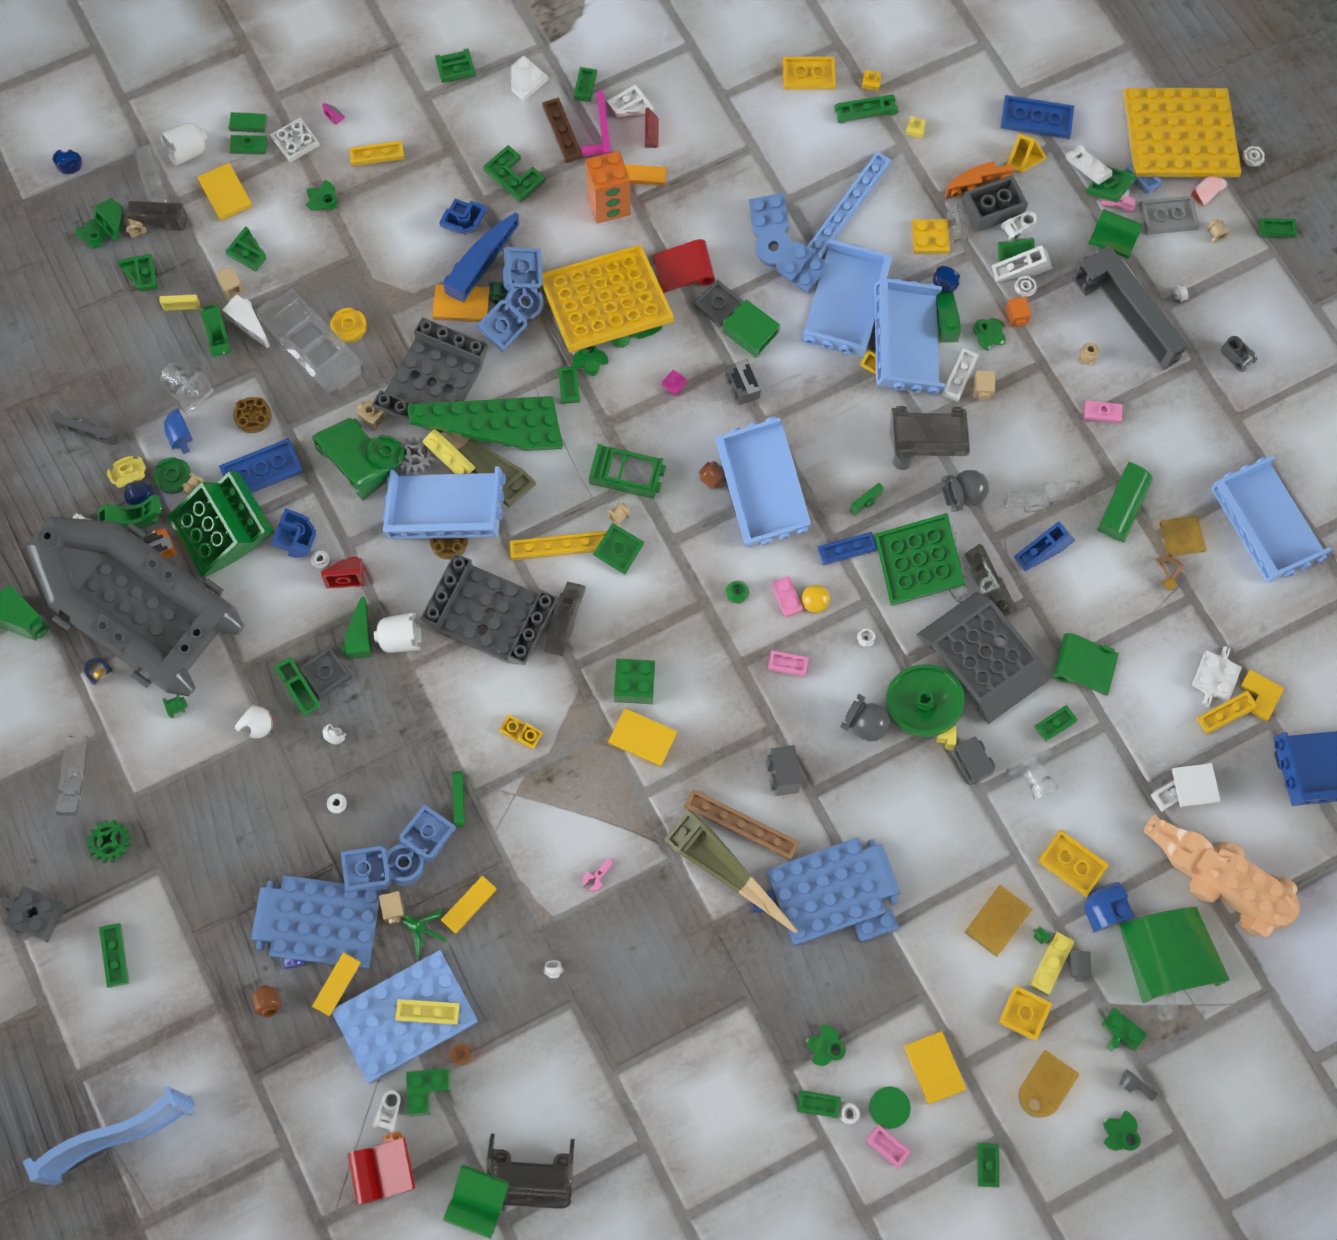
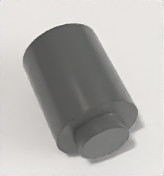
(902, 462)
(1080, 965)

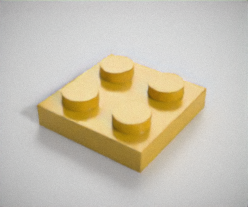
(930, 236)
(1025, 1013)

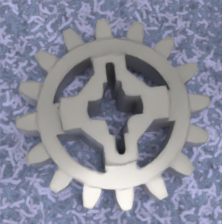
(415, 457)

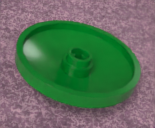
(925, 700)

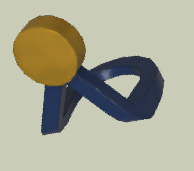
(99, 673)

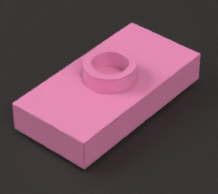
(1102, 411)
(788, 663)
(888, 1146)

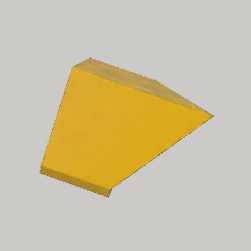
(1026, 153)

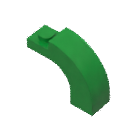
(216, 330)
(140, 515)

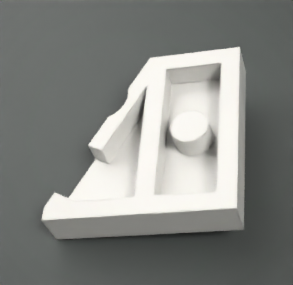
(629, 103)

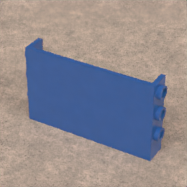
(1309, 766)

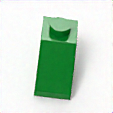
(110, 217)

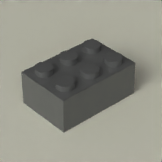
(994, 203)

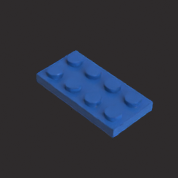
(1037, 117)
(266, 465)

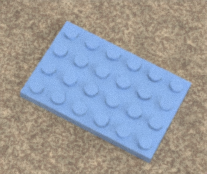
(386, 1044)

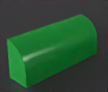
(1125, 502)

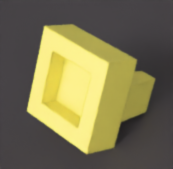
(916, 127)
(948, 738)

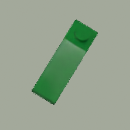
(947, 318)
(357, 636)

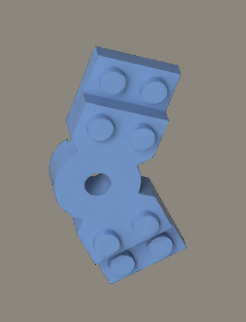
(792, 259)
(522, 279)
(420, 844)

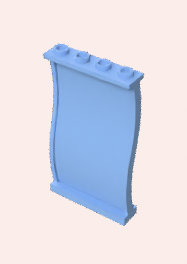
(64, 1156)

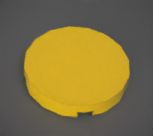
(349, 324)

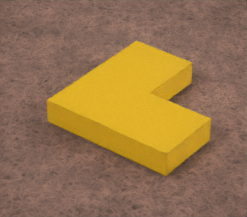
(1266, 692)

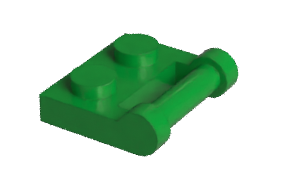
(456, 69)

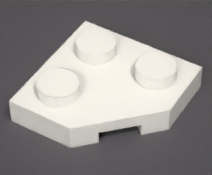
(526, 78)

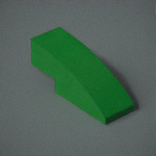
(297, 686)

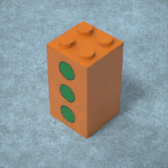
(607, 186)

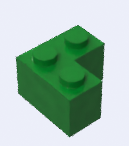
(421, 1085)

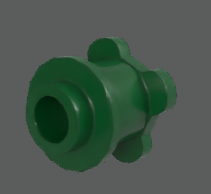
(497, 292)

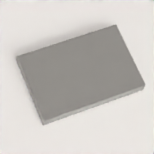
(1169, 215)

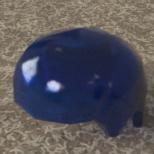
(67, 162)
(947, 278)

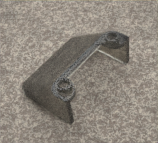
(929, 432)

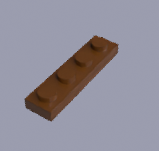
(562, 130)

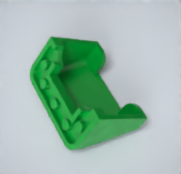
(346, 448)

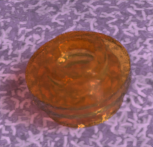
(460, 1047)

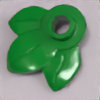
(320, 197)
(92, 234)
(991, 334)
(589, 361)
(823, 1045)
(1120, 1130)

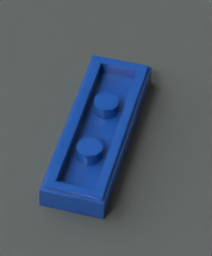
(847, 548)

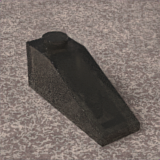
(158, 214)

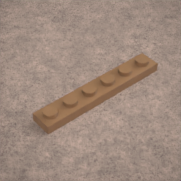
(741, 824)

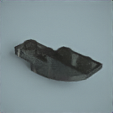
(988, 580)
(563, 618)

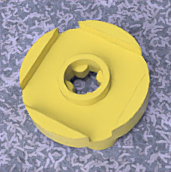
(126, 471)

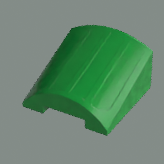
(1171, 953)

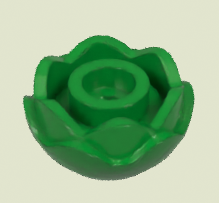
(736, 597)

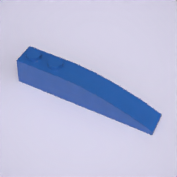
(478, 259)

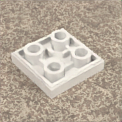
(295, 140)
(1196, 785)

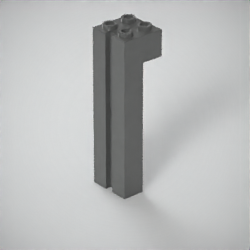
(1134, 304)

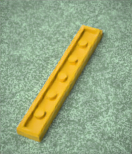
(555, 545)

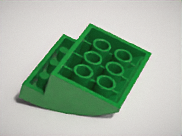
(220, 523)

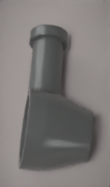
(1131, 1082)

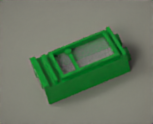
(626, 471)

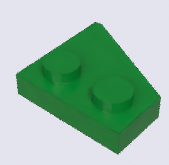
(140, 271)

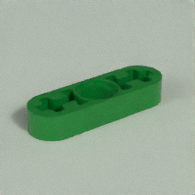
(458, 798)

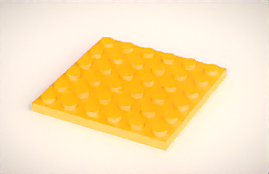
(1181, 132)
(605, 298)

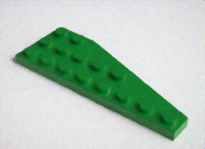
(514, 422)

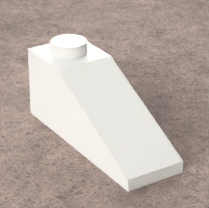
(1025, 264)
(241, 314)

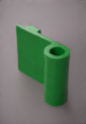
(1117, 232)
(1085, 663)
(476, 1201)

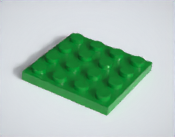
(919, 559)

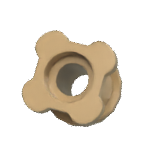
(134, 227)
(1218, 230)
(1088, 354)
(192, 483)
(619, 513)

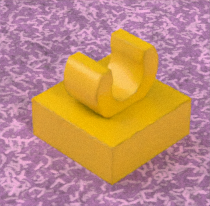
(871, 80)

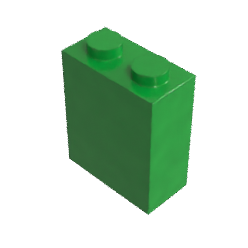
(750, 328)

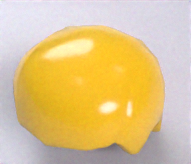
(815, 598)

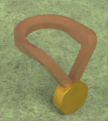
(1170, 583)

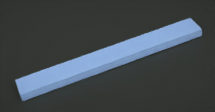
(849, 203)

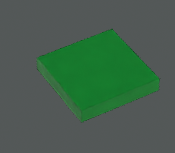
(1113, 187)
(618, 548)

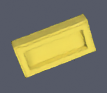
(179, 302)

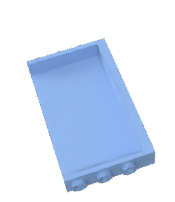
(844, 299)
(907, 336)
(763, 482)
(443, 505)
(1268, 520)

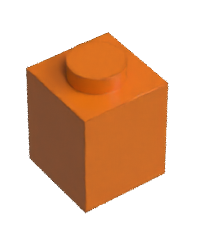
(1018, 311)

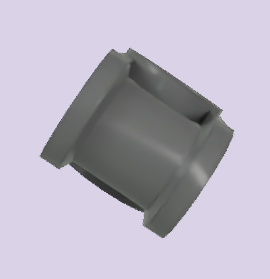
(1239, 354)

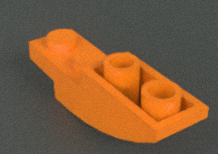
(978, 176)

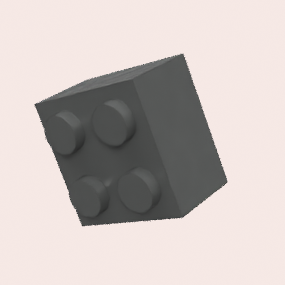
(784, 770)

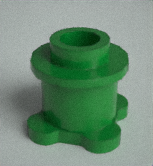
(175, 705)

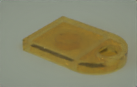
(1048, 1084)

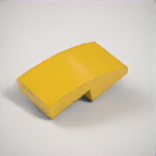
(520, 732)

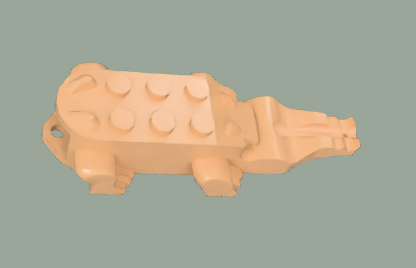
(1226, 875)

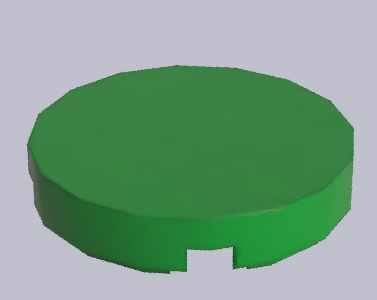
(385, 452)
(171, 475)
(889, 1107)

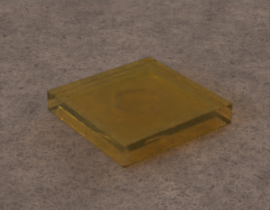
(1182, 536)

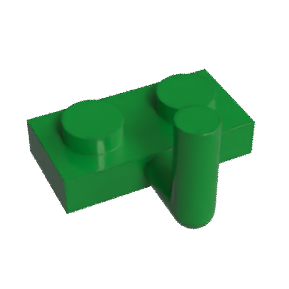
(1123, 1030)

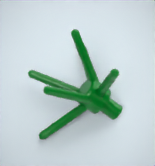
(417, 926)

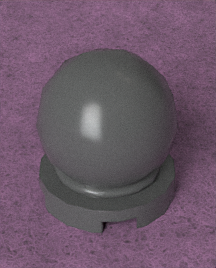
(966, 489)
(868, 720)

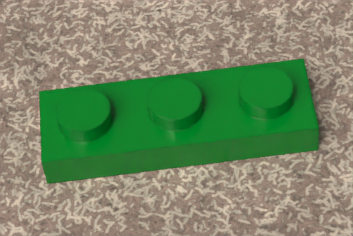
(114, 955)

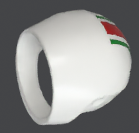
(259, 721)

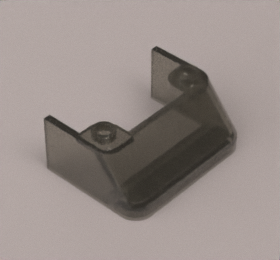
(533, 1183)

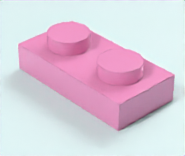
(787, 596)

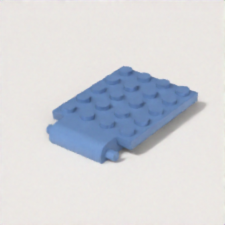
(834, 888)
(316, 921)

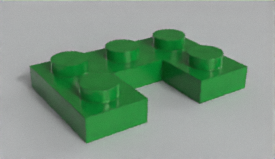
(519, 187)

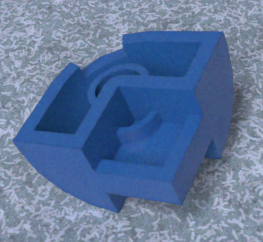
(463, 216)
(177, 431)
(294, 534)
(1108, 906)

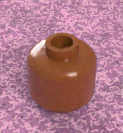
(712, 475)
(266, 1001)

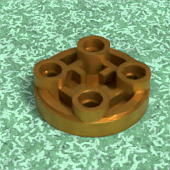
(252, 414)
(446, 547)

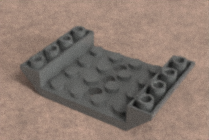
(435, 355)
(465, 597)
(997, 679)

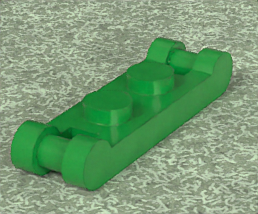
(866, 108)

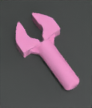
(1127, 204)
(597, 876)

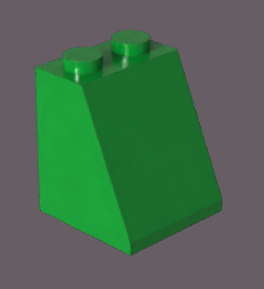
(19, 616)

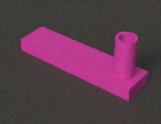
(604, 148)

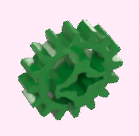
(103, 847)

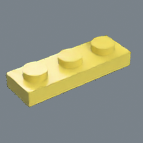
(448, 453)
(1052, 963)
(427, 1012)

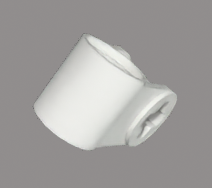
(1017, 227)
(388, 1113)

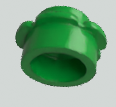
(1041, 935)

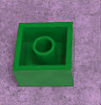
(634, 681)

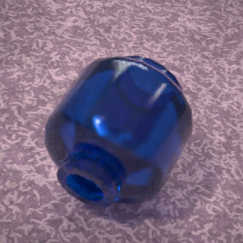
(137, 493)

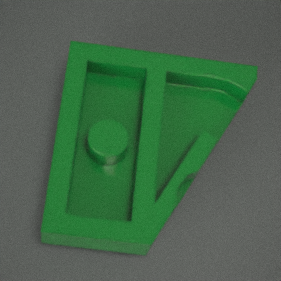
(246, 250)

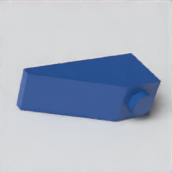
(1045, 546)

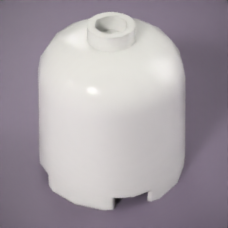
(184, 142)
(398, 633)

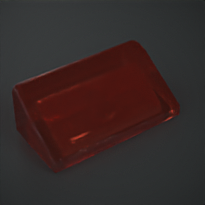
(651, 129)
(1208, 189)

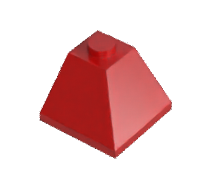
(344, 574)

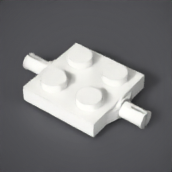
(1216, 676)

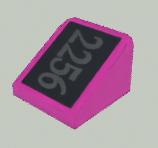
(332, 113)

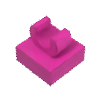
(674, 382)

